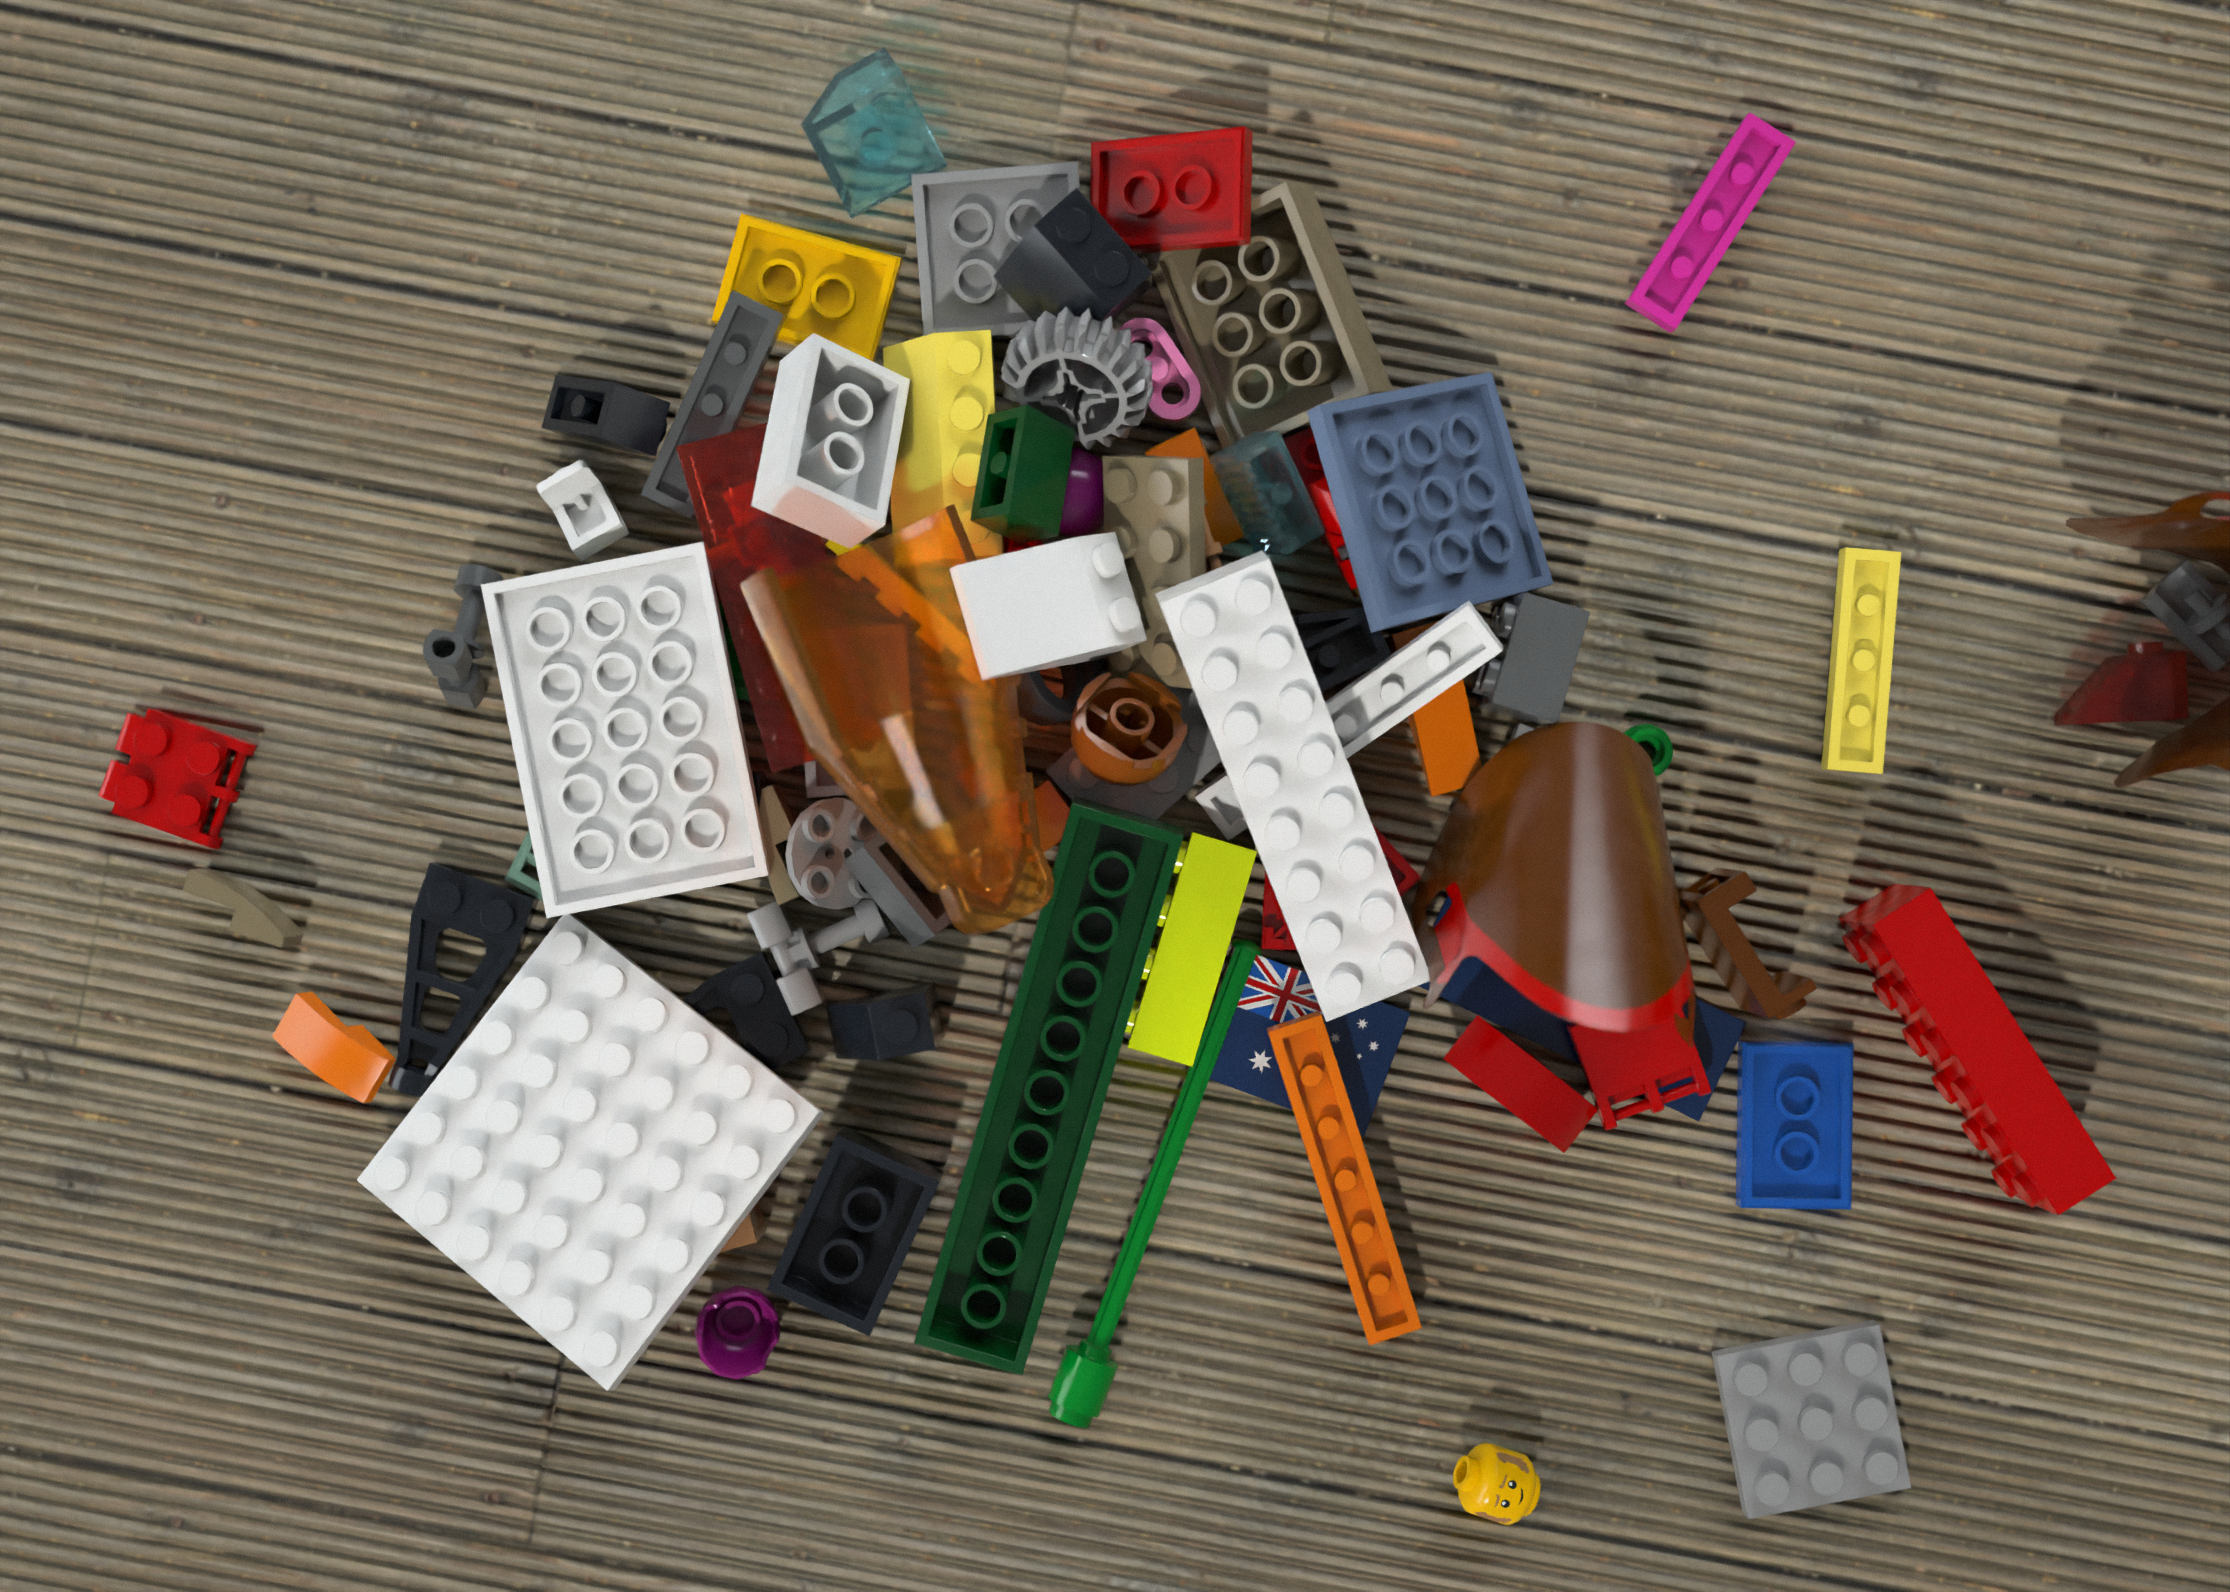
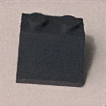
(1074, 263)

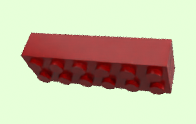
(1974, 1048)

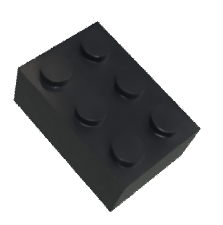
(855, 1230)

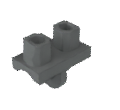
(2194, 613)

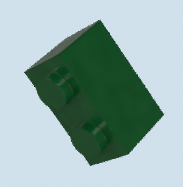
(1023, 474)

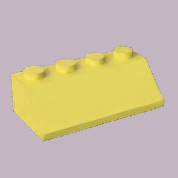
(943, 429)

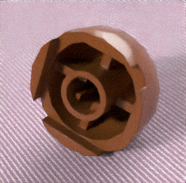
(1127, 729)

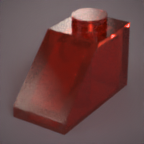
(2131, 688)

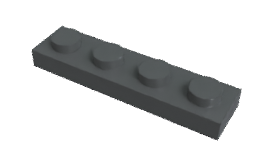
(716, 392)

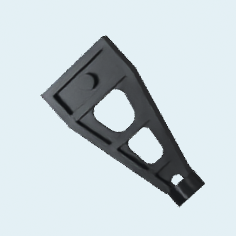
(474, 908)
(756, 1009)

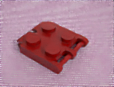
(174, 775)
(1636, 1064)

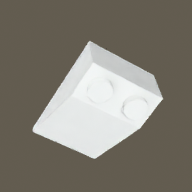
(1048, 605)

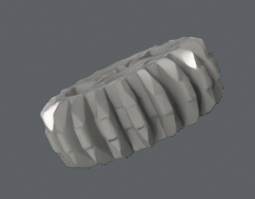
(1079, 375)

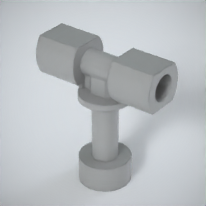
(799, 952)

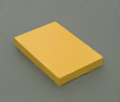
(814, 281)

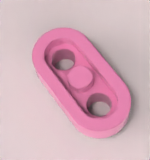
(1168, 370)

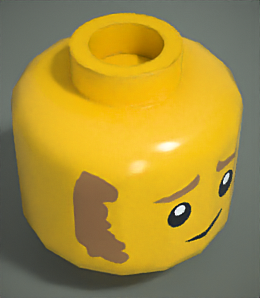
(1496, 1483)

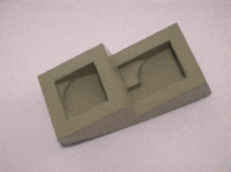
(776, 823)
(253, 914)

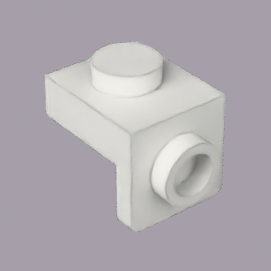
(583, 508)

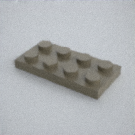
(1160, 529)

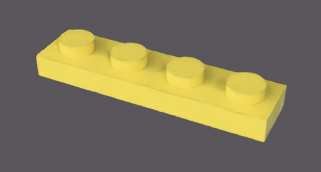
(1861, 660)

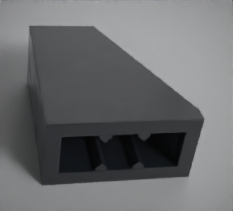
(887, 1023)

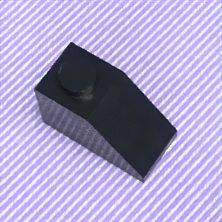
(606, 414)

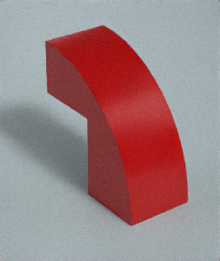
(1520, 1083)

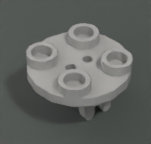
(834, 827)

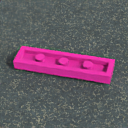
(1710, 222)

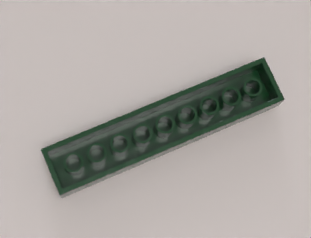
(1049, 1085)

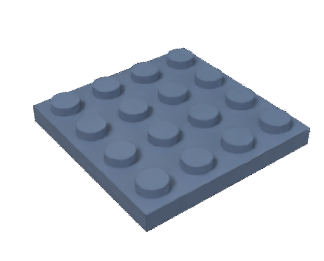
(1429, 499)

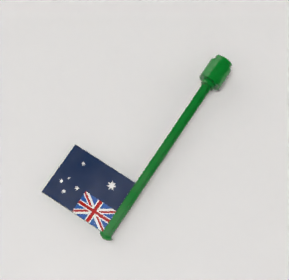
(1239, 1055)

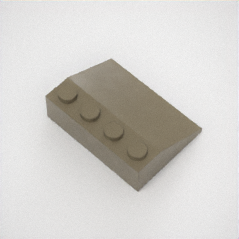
(1270, 320)

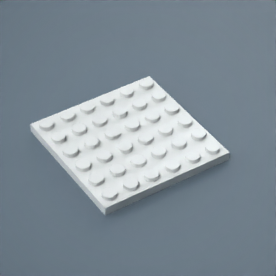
(590, 1149)

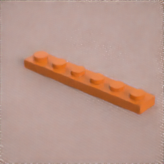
(1344, 1177)

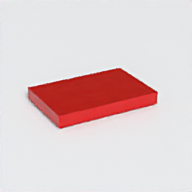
(1176, 189)

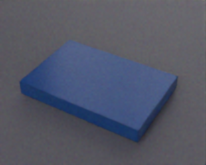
(1794, 1124)

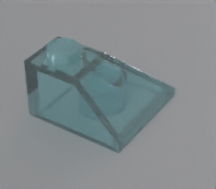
(871, 133)

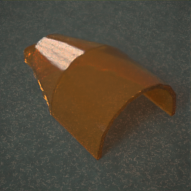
(903, 719)

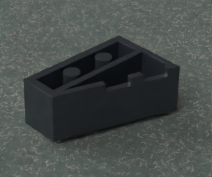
(1340, 646)

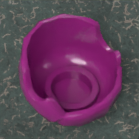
(1083, 495)
(737, 1332)

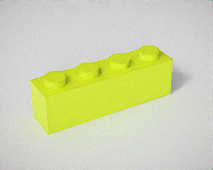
(1190, 948)

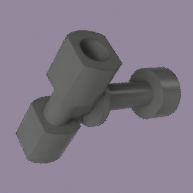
(452, 653)

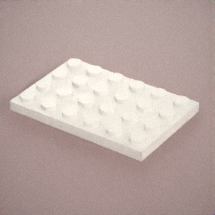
(626, 729)

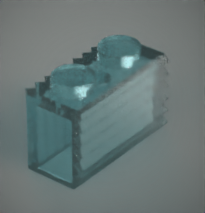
(1268, 493)

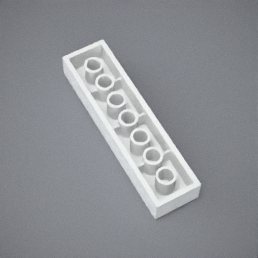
(1294, 784)

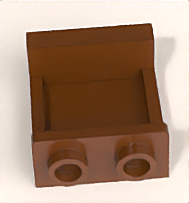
(1707, 914)

